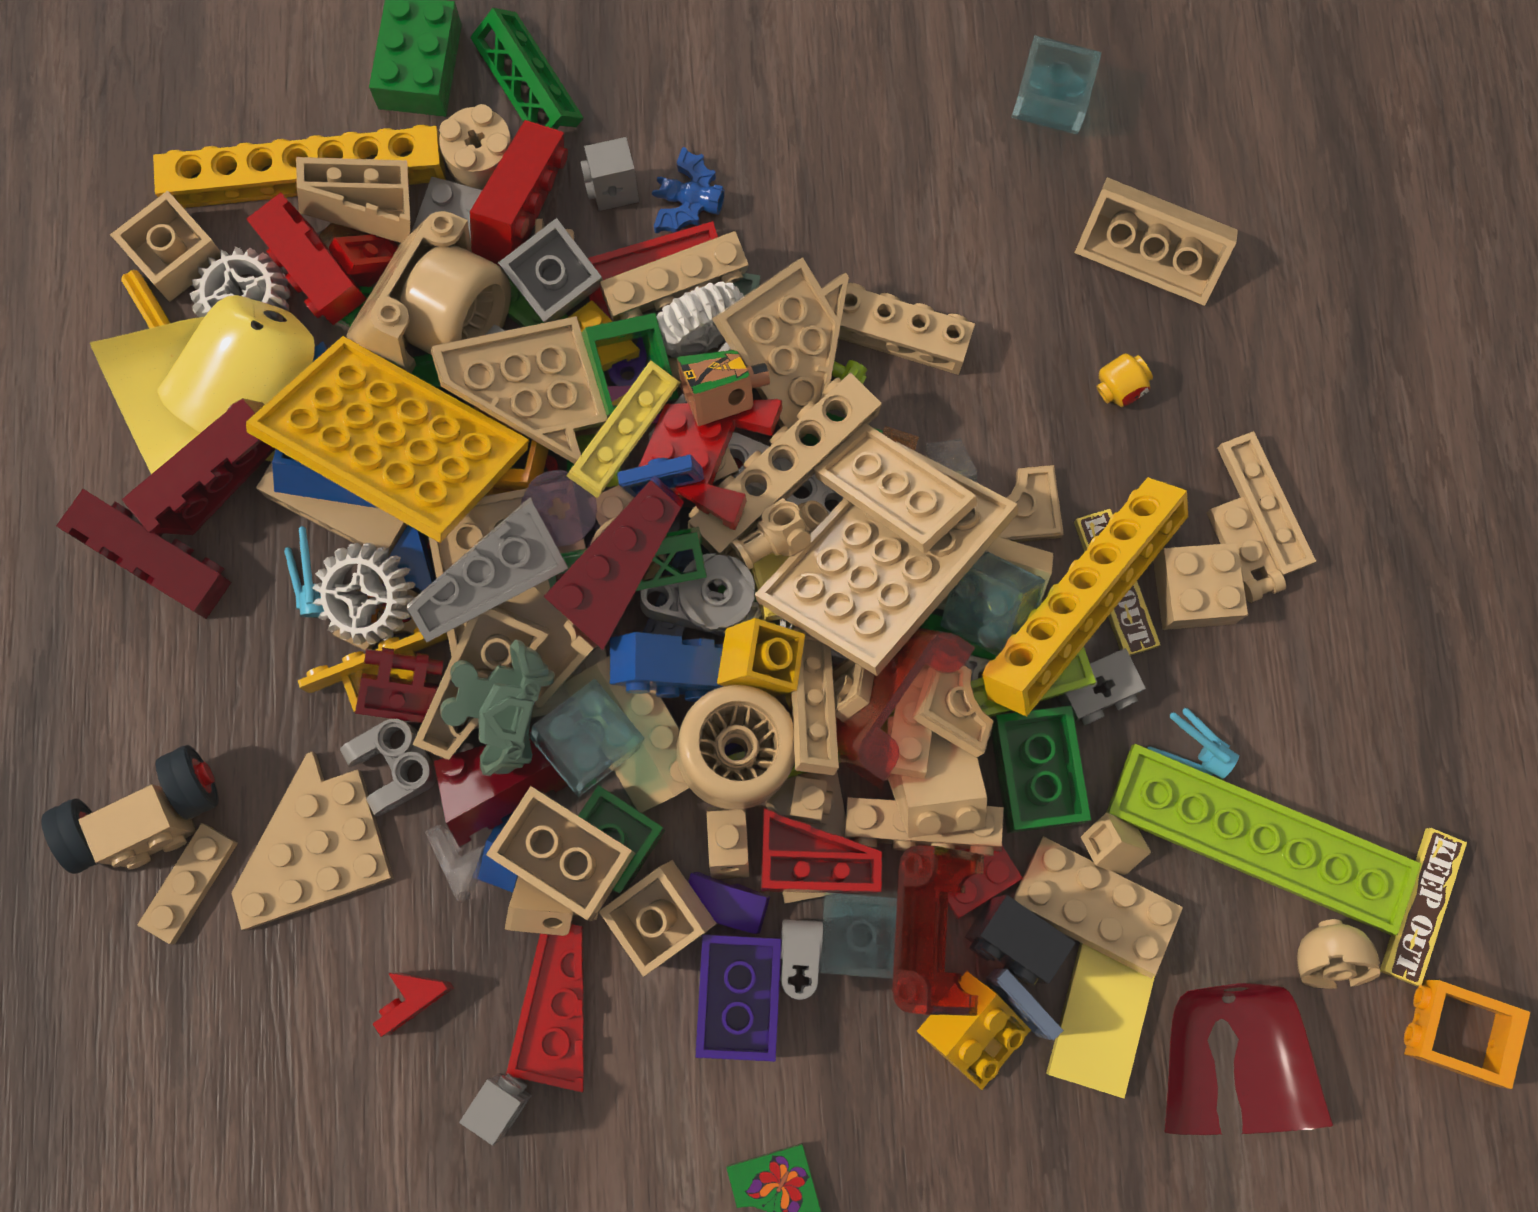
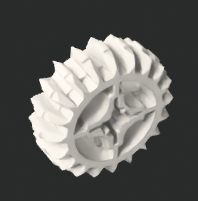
(224, 278)
(688, 321)
(357, 620)

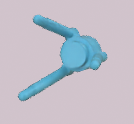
(304, 594)
(1215, 755)

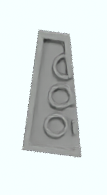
(496, 569)

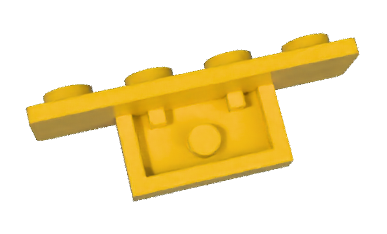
(353, 666)

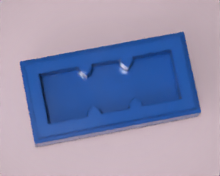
(671, 472)

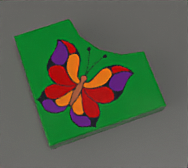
(775, 1182)

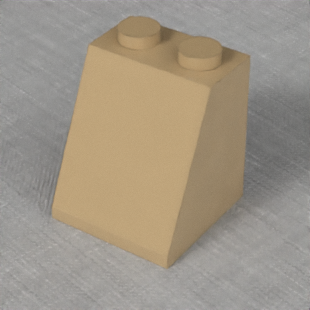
(949, 796)

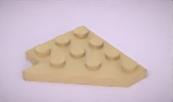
(790, 329)
(529, 380)
(313, 849)

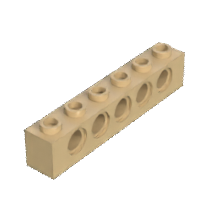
(843, 395)

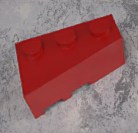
(815, 861)

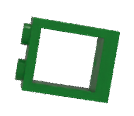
(624, 330)

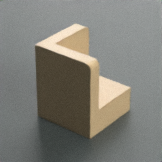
(1115, 844)

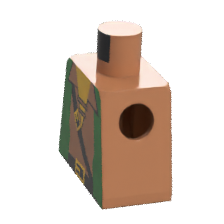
(719, 384)

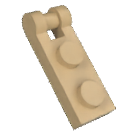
(1236, 525)

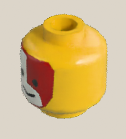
(1124, 380)

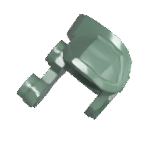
(501, 705)

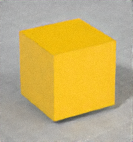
(761, 657)

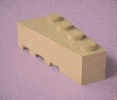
(484, 645)

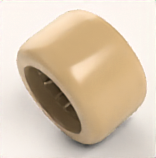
(453, 297)
(742, 717)

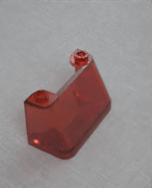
(860, 738)
(921, 929)

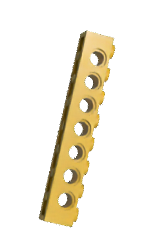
(249, 183)
(1085, 596)

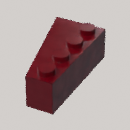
(200, 475)
(145, 554)
(611, 568)
(479, 800)

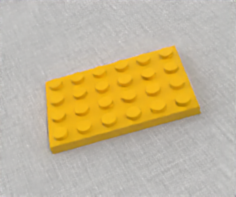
(389, 437)

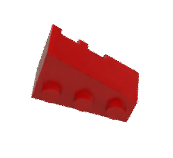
(307, 260)

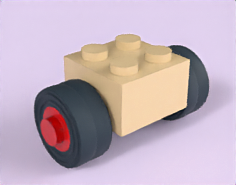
(136, 824)

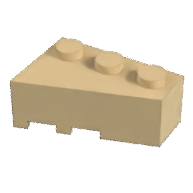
(356, 194)

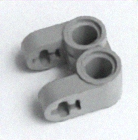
(399, 760)
(800, 946)

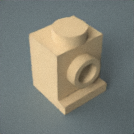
(811, 800)

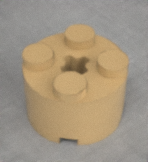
(473, 144)

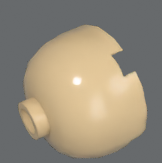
(1336, 954)

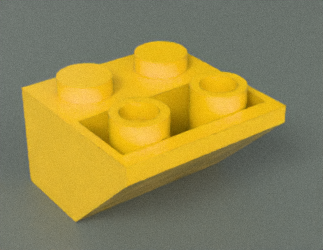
(978, 1042)

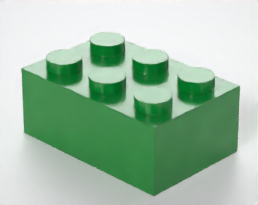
(416, 56)
(1040, 769)

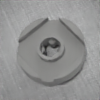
(715, 614)

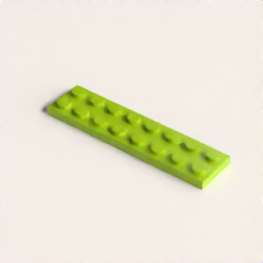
(1264, 839)

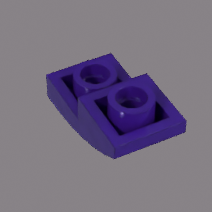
(731, 904)

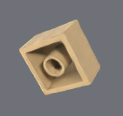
(167, 245)
(1200, 586)
(657, 917)

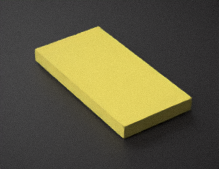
(1100, 1023)

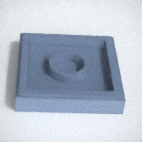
(1023, 1004)

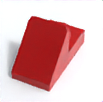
(363, 256)
(418, 995)

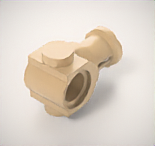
(779, 533)

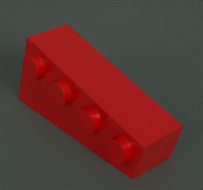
(516, 191)

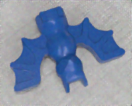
(694, 194)

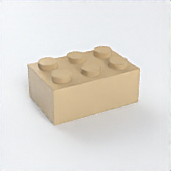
(560, 854)

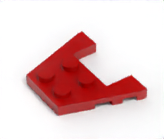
(679, 436)

